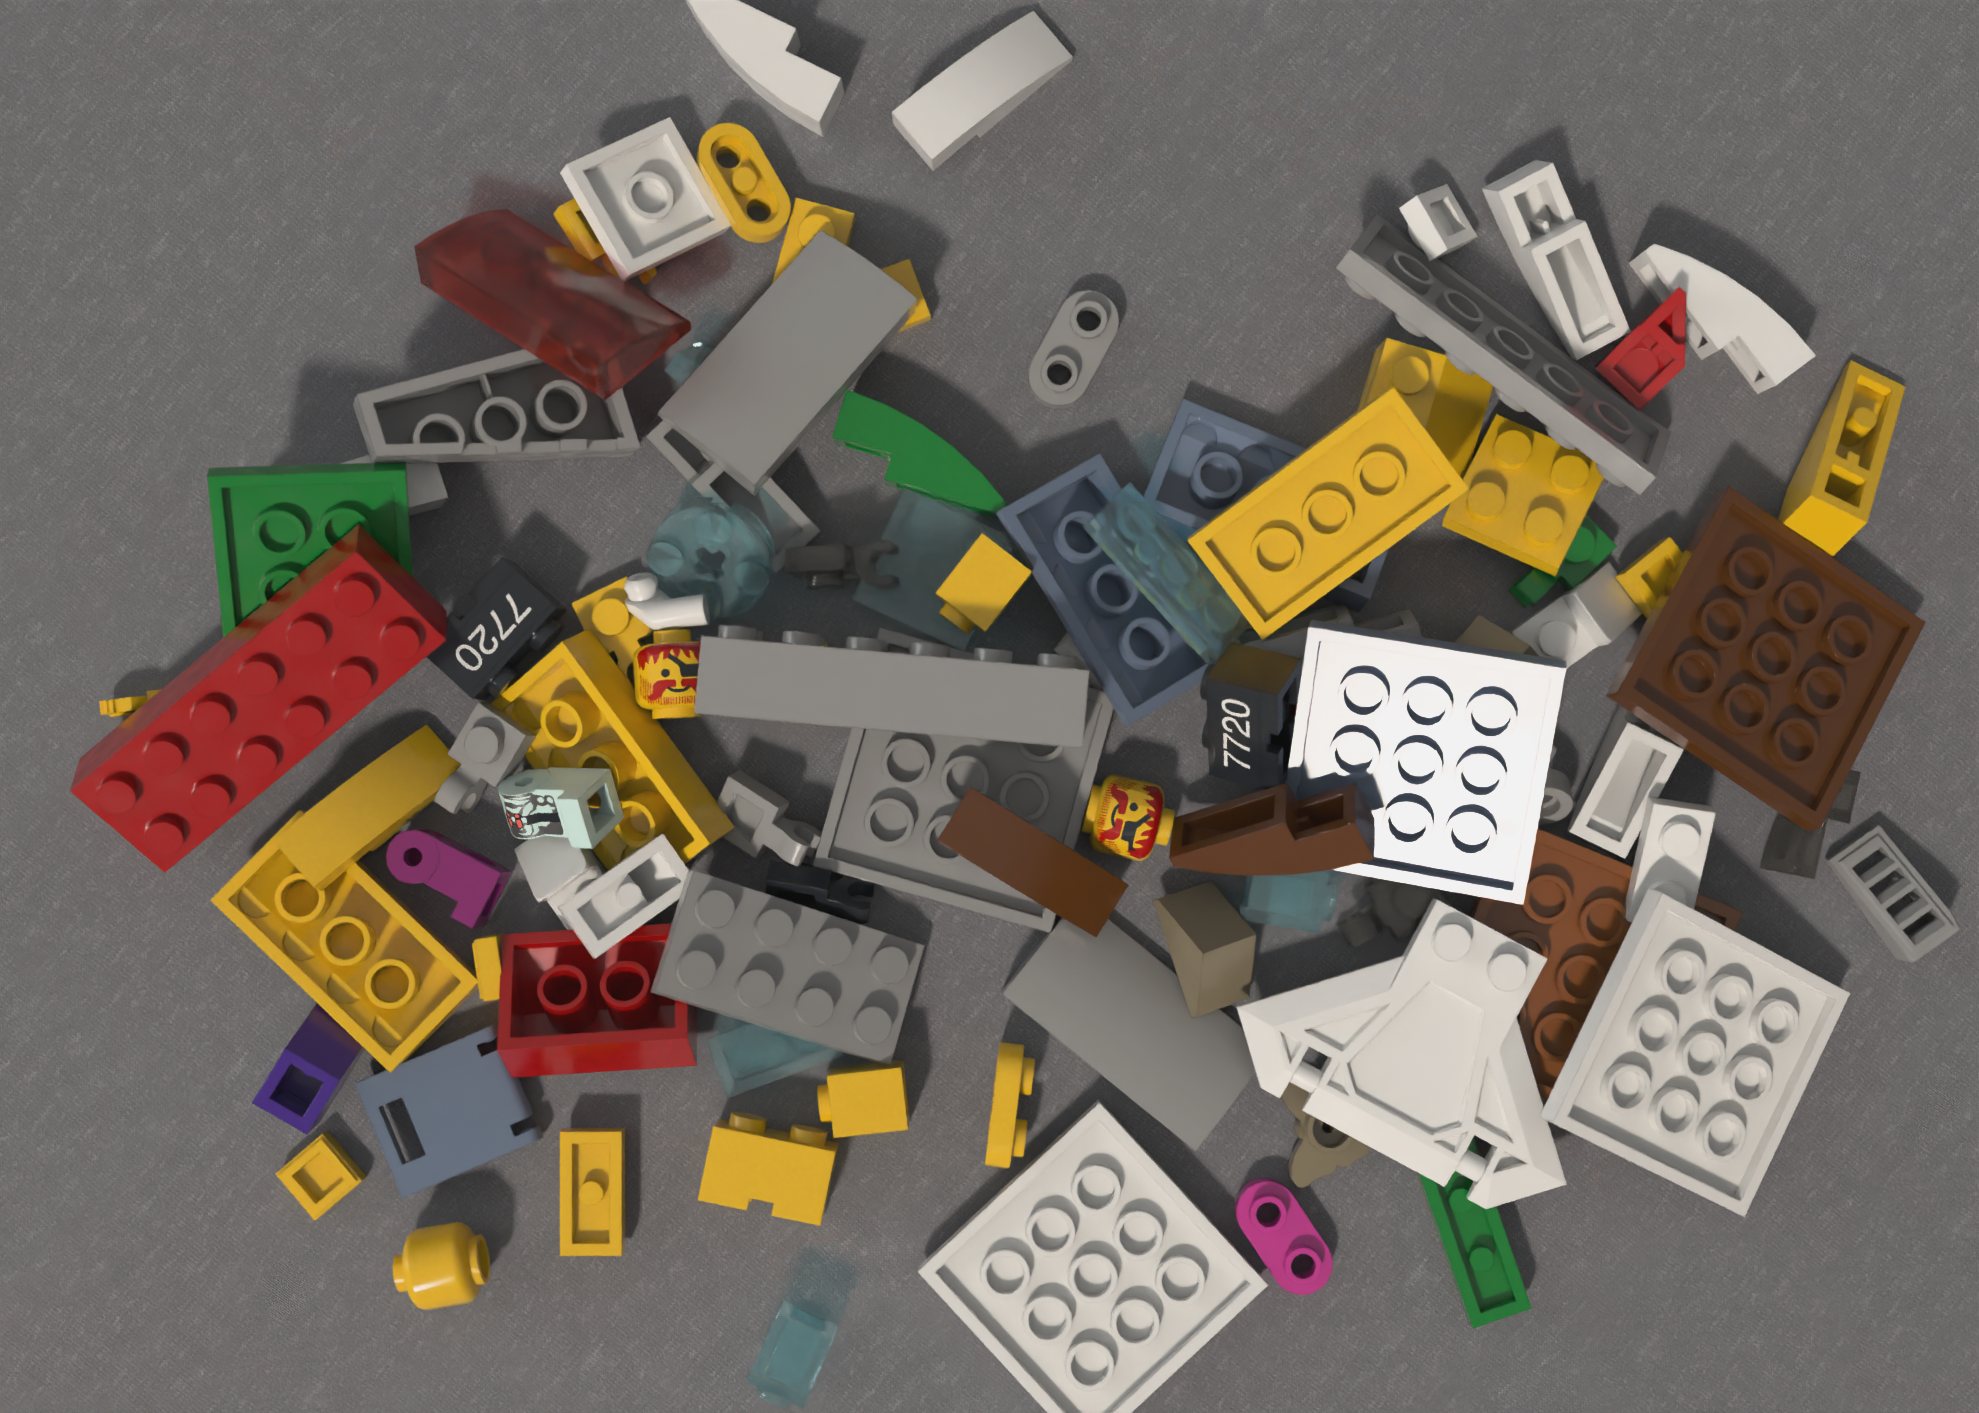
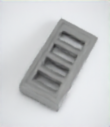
(1904, 947)

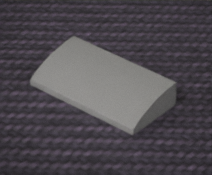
(789, 360)
(1134, 1026)

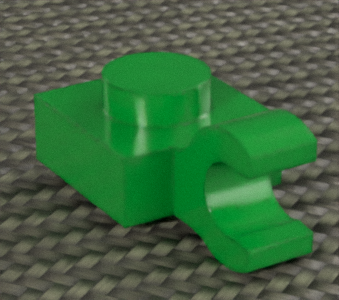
(1585, 554)

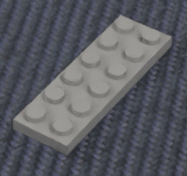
(1506, 353)

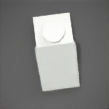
(1580, 618)
(557, 870)
(626, 896)

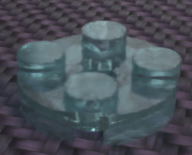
(717, 527)

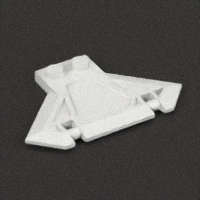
(1421, 1057)

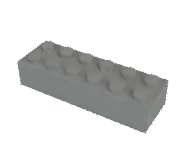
(892, 690)

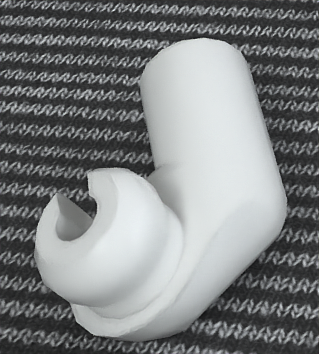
(661, 611)

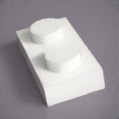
(1670, 852)

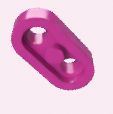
(1283, 1237)

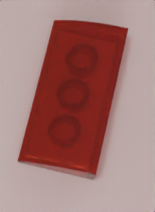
(548, 299)

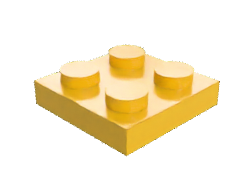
(1525, 495)

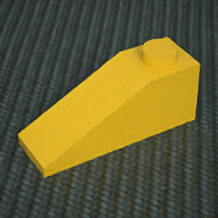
(1843, 460)

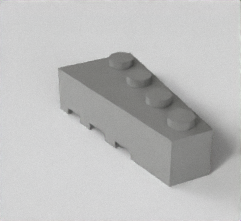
(494, 413)

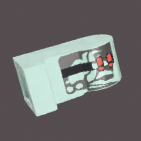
(556, 804)

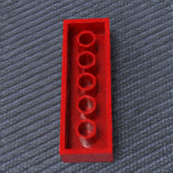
(260, 699)

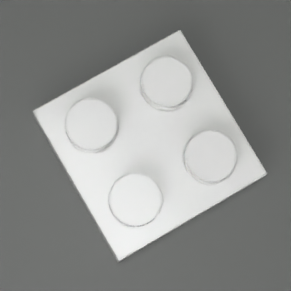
(645, 199)

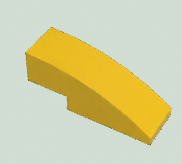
(367, 808)

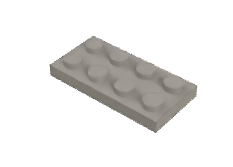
(787, 968)

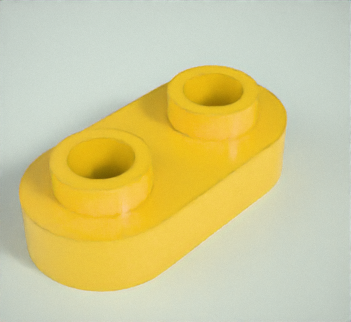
(746, 185)
(1005, 1132)

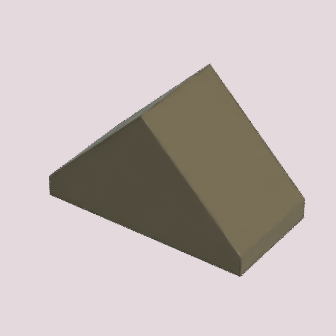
(1208, 947)

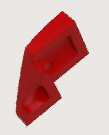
(1650, 352)

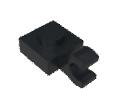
(815, 890)

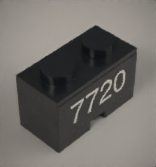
(498, 632)
(1250, 715)

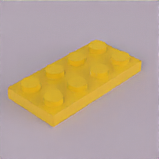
(1327, 512)

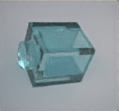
(1289, 900)
(791, 1356)

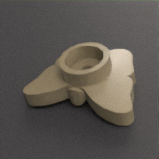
(1317, 1150)

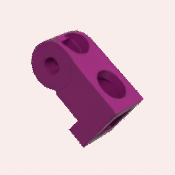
(450, 869)

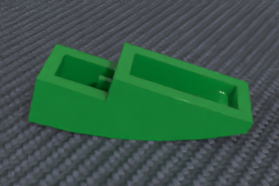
(915, 455)

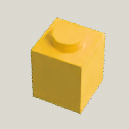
(981, 586)
(865, 1099)

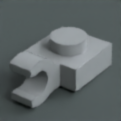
(488, 752)
(760, 821)

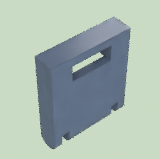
(457, 1106)

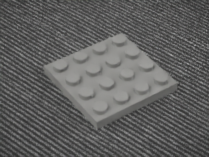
(906, 786)

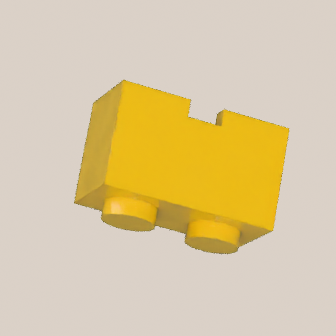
(769, 1166)

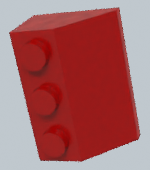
(587, 1012)

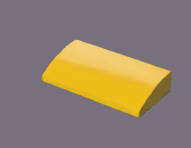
(591, 719)
(351, 950)

